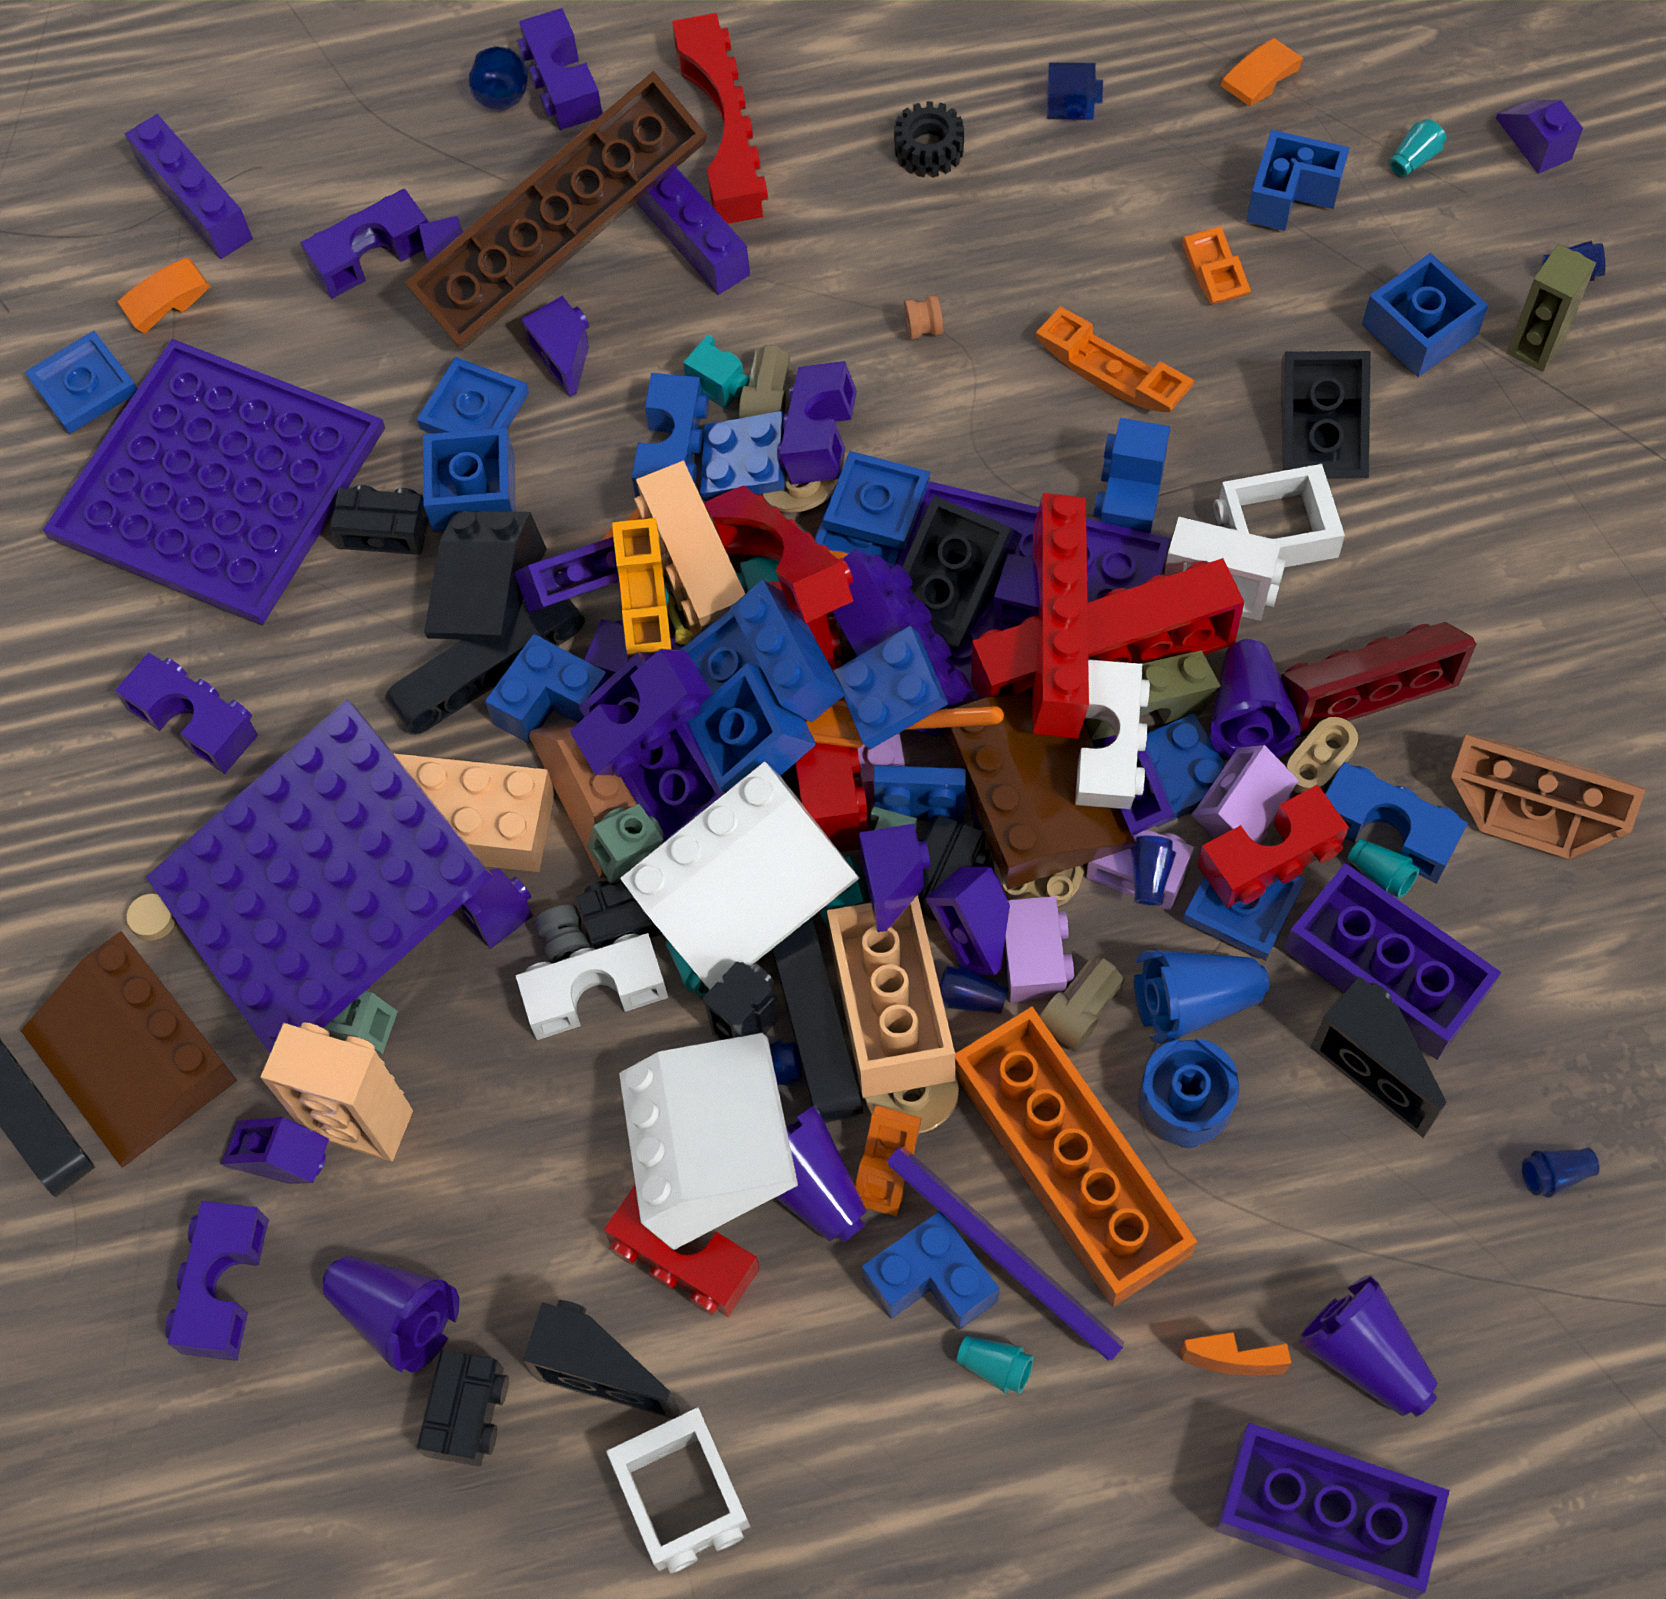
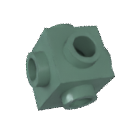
(624, 840)

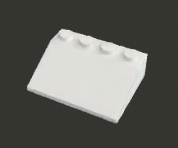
(739, 876)
(705, 1135)

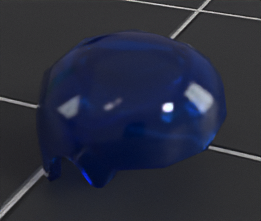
(498, 78)

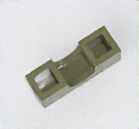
(1176, 690)

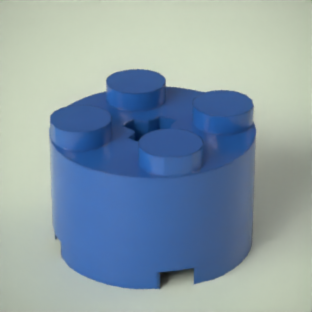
(1185, 1066)

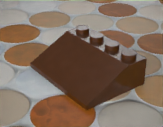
(1027, 795)
(125, 1050)

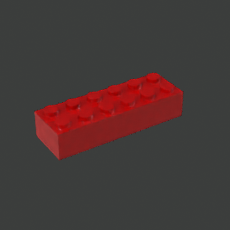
(1133, 625)
(831, 773)

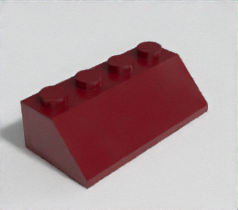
(1379, 675)

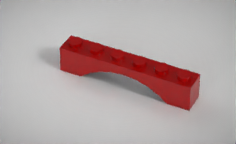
(731, 176)
(808, 573)
(1062, 651)

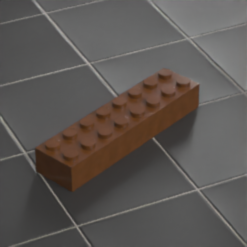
(557, 211)

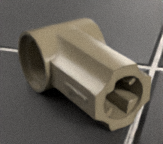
(767, 383)
(1075, 1012)

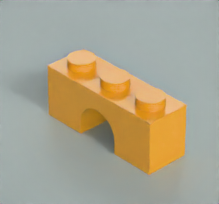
(641, 586)

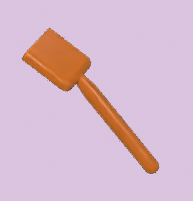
(838, 728)

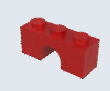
(1243, 869)
(712, 1276)

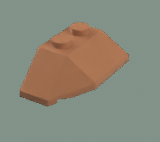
(582, 792)
(1542, 798)

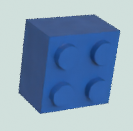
(1424, 314)
(467, 473)
(748, 727)

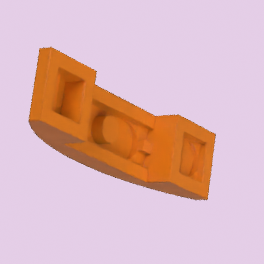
(1109, 367)

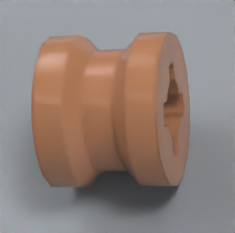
(923, 317)

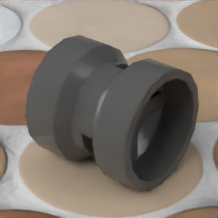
(561, 931)

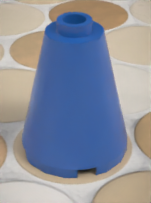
(1194, 990)

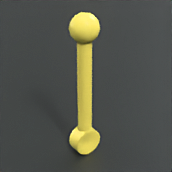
(682, 635)

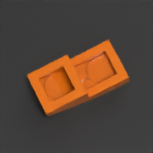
(1260, 71)
(1215, 266)
(170, 287)
(876, 1181)
(1221, 1355)

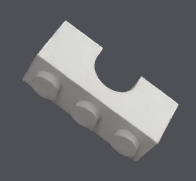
(1111, 773)
(553, 989)

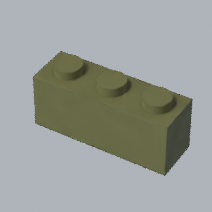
(1550, 307)

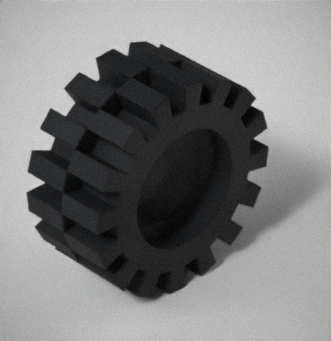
(929, 156)

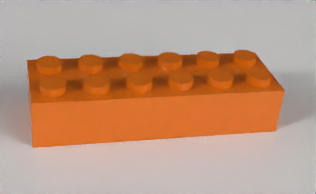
(1073, 1157)

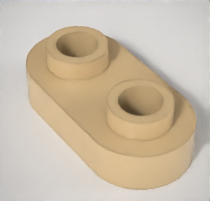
(1320, 759)

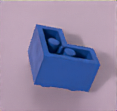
(1298, 171)
(1133, 474)
(542, 682)
(935, 1261)

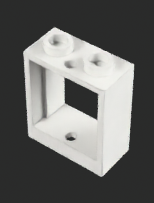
(1312, 485)
(1249, 558)
(656, 1445)

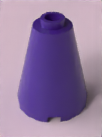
(1252, 703)
(825, 1188)
(393, 1309)
(1372, 1348)

